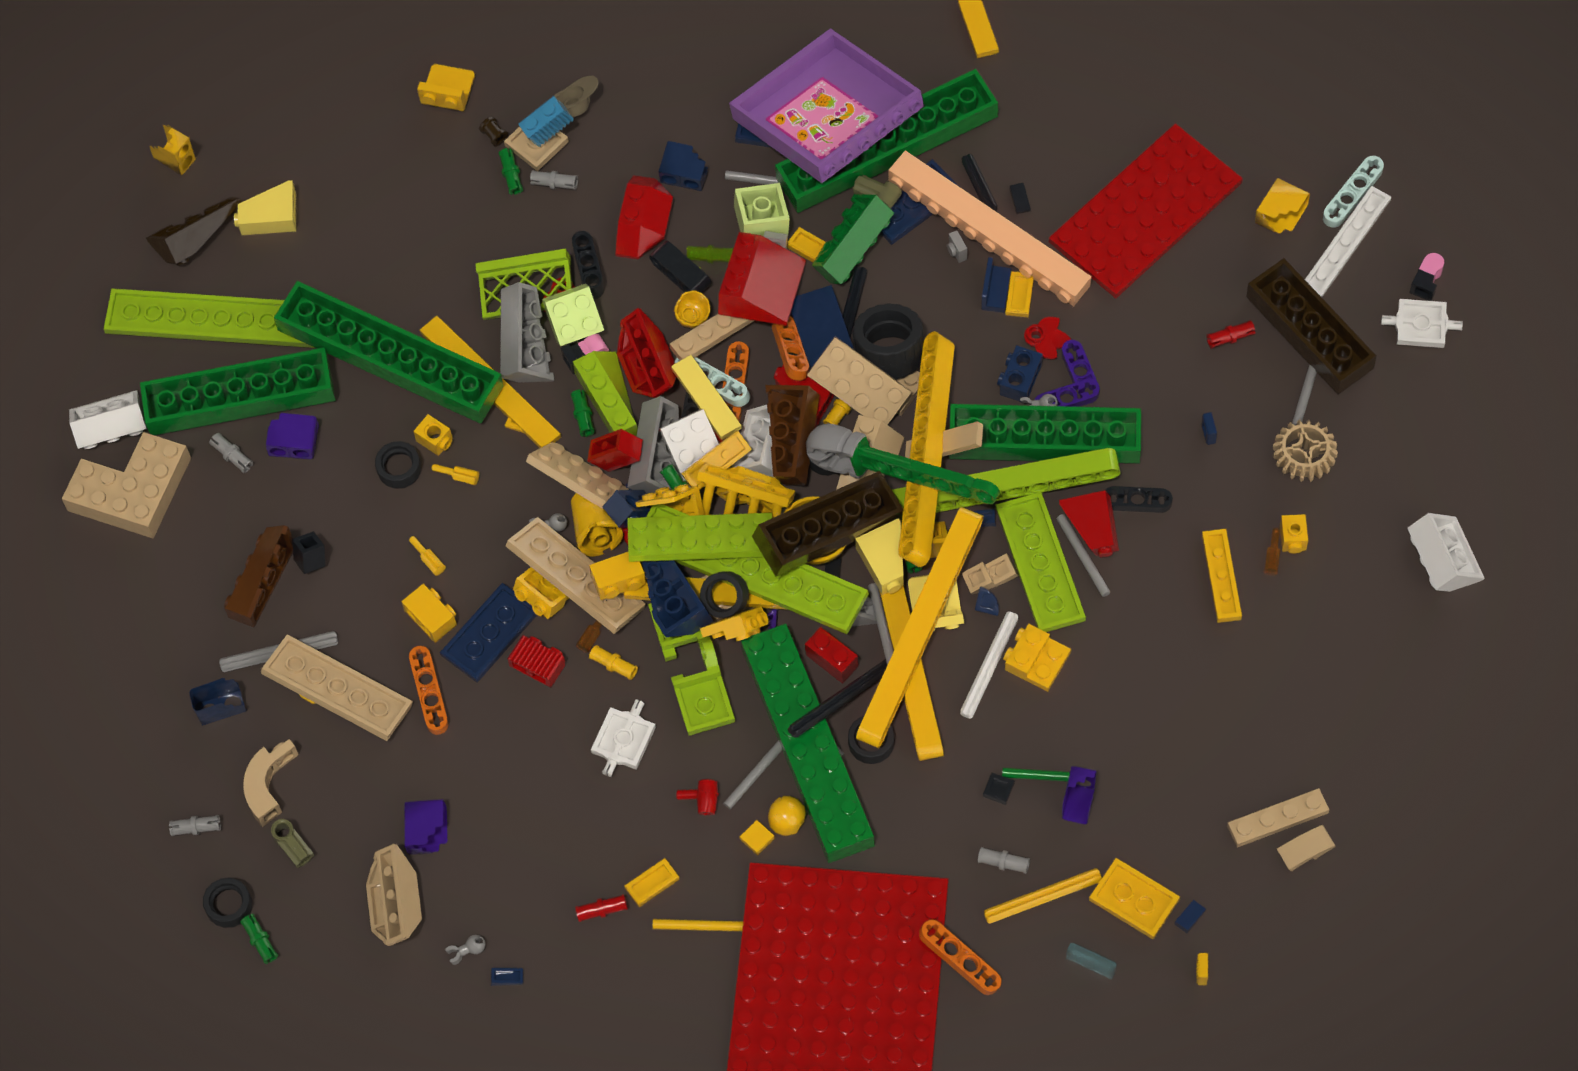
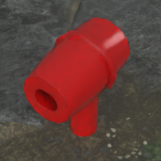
(705, 794)

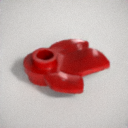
(1050, 338)

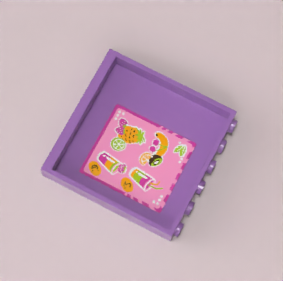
(826, 105)

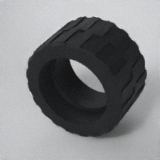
(885, 322)

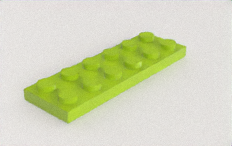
(694, 537)
(1040, 562)

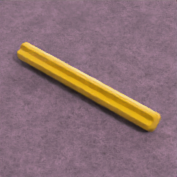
(1042, 895)

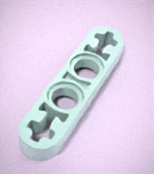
(1354, 192)
(727, 395)

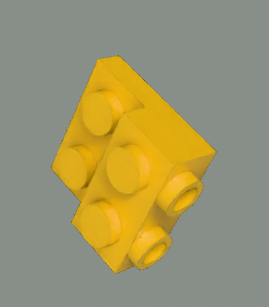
(539, 593)
(738, 626)
(1036, 657)

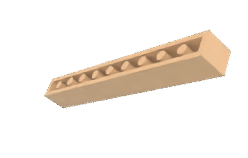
(989, 229)

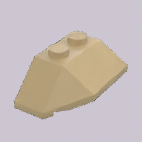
(393, 896)

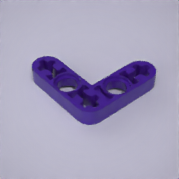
(1079, 382)

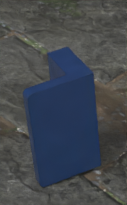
(995, 287)

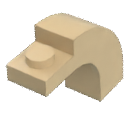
(258, 779)

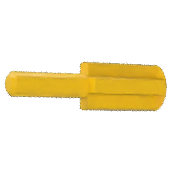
(458, 473)
(428, 557)

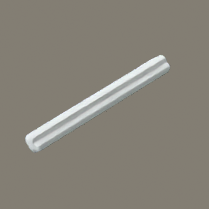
(989, 665)

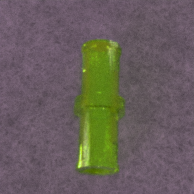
(709, 253)

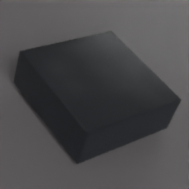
(998, 788)

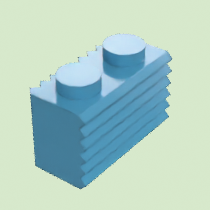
(545, 121)

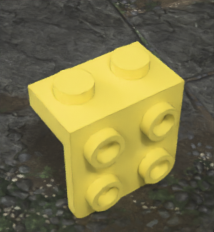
(951, 614)

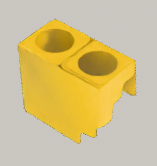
(177, 152)
(1282, 207)

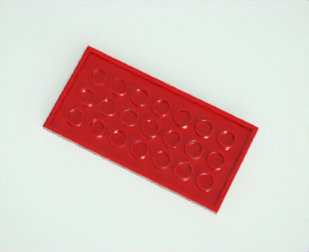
(1145, 210)

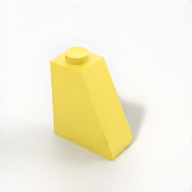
(268, 211)
(881, 556)

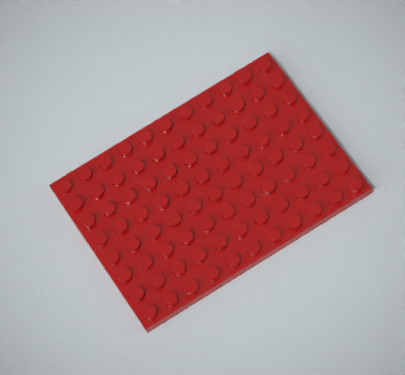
(836, 971)

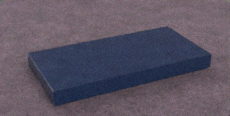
(909, 213)
(819, 321)
(488, 633)

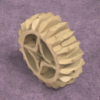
(1320, 444)

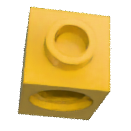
(429, 427)

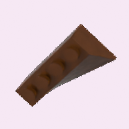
(791, 421)
(260, 575)

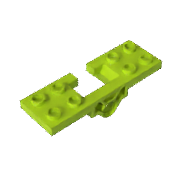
(700, 695)

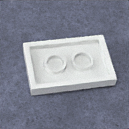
(689, 439)

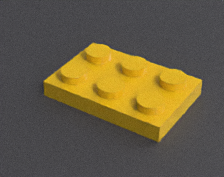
(1134, 898)

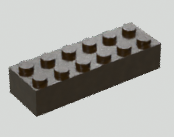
(1311, 326)
(826, 523)

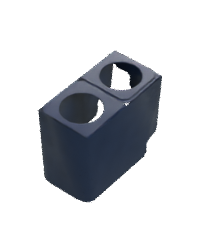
(682, 167)
(209, 694)

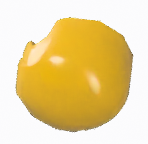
(692, 309)
(786, 815)

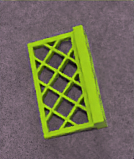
(522, 265)

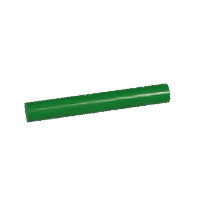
(1035, 774)

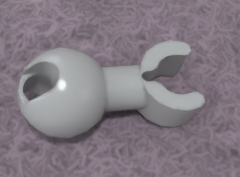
(1045, 400)
(556, 522)
(472, 946)

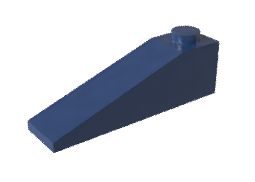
(673, 600)

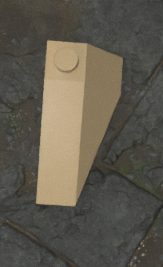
(879, 437)

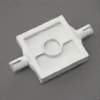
(1421, 323)
(623, 738)

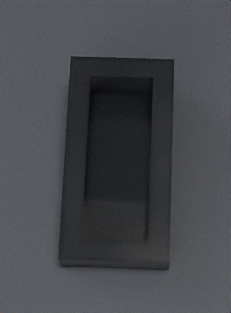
(1020, 198)
(833, 567)

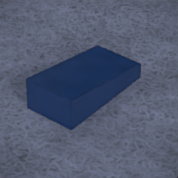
(989, 517)
(1190, 916)
(506, 976)

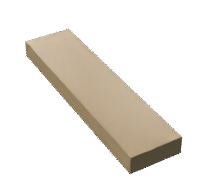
(958, 439)

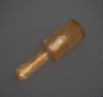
(1273, 554)
(589, 637)

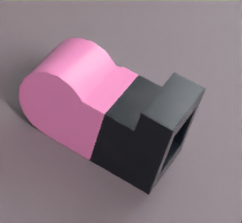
(1423, 283)
(589, 344)

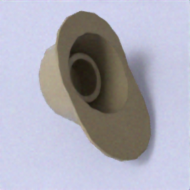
(577, 95)

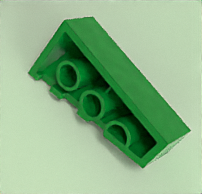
(852, 237)

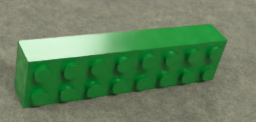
(237, 391)
(1049, 431)

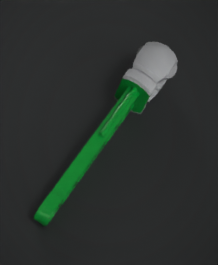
(848, 452)

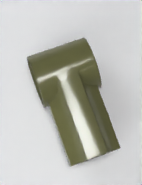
(887, 192)
(292, 843)

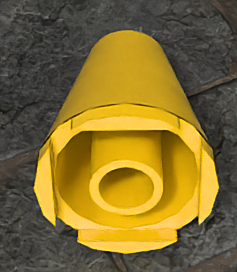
(593, 527)

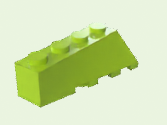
(604, 384)

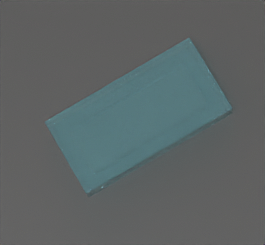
(1091, 960)

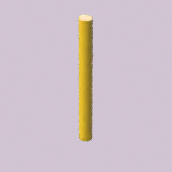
(697, 925)

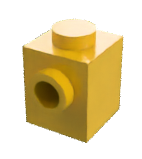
(1293, 533)

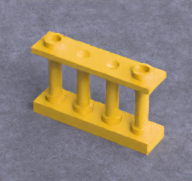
(739, 483)

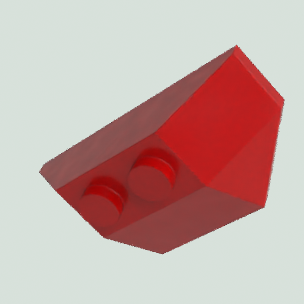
(642, 217)
(645, 355)

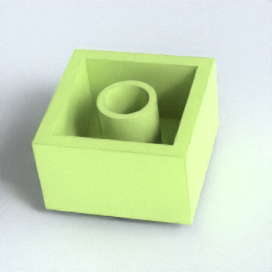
(761, 209)
(573, 314)

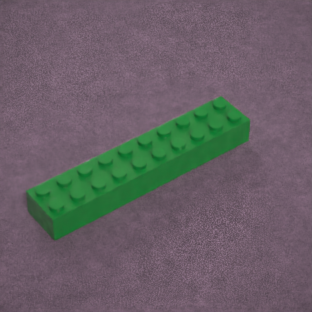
(945, 115)
(389, 352)
(812, 755)

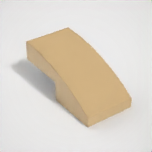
(990, 574)
(1305, 847)

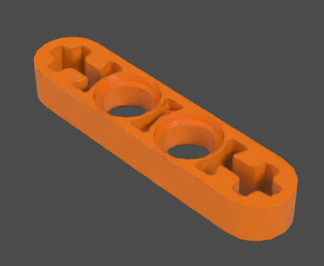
(794, 346)
(731, 364)
(430, 689)
(963, 953)

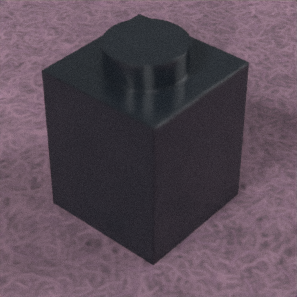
(308, 552)

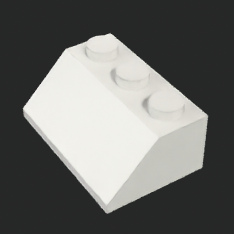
(107, 420)
(756, 434)
(1445, 552)

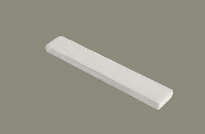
(1347, 240)

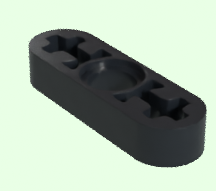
(1155, 493)

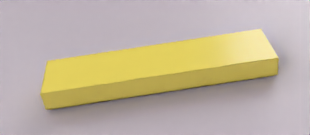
(706, 397)

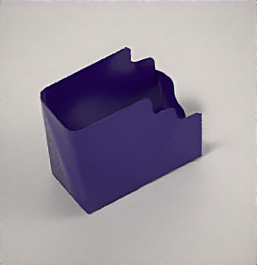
(292, 436)
(1078, 799)
(425, 826)

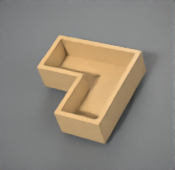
(130, 498)

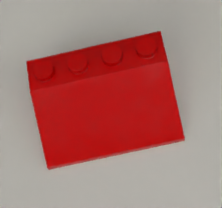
(760, 280)

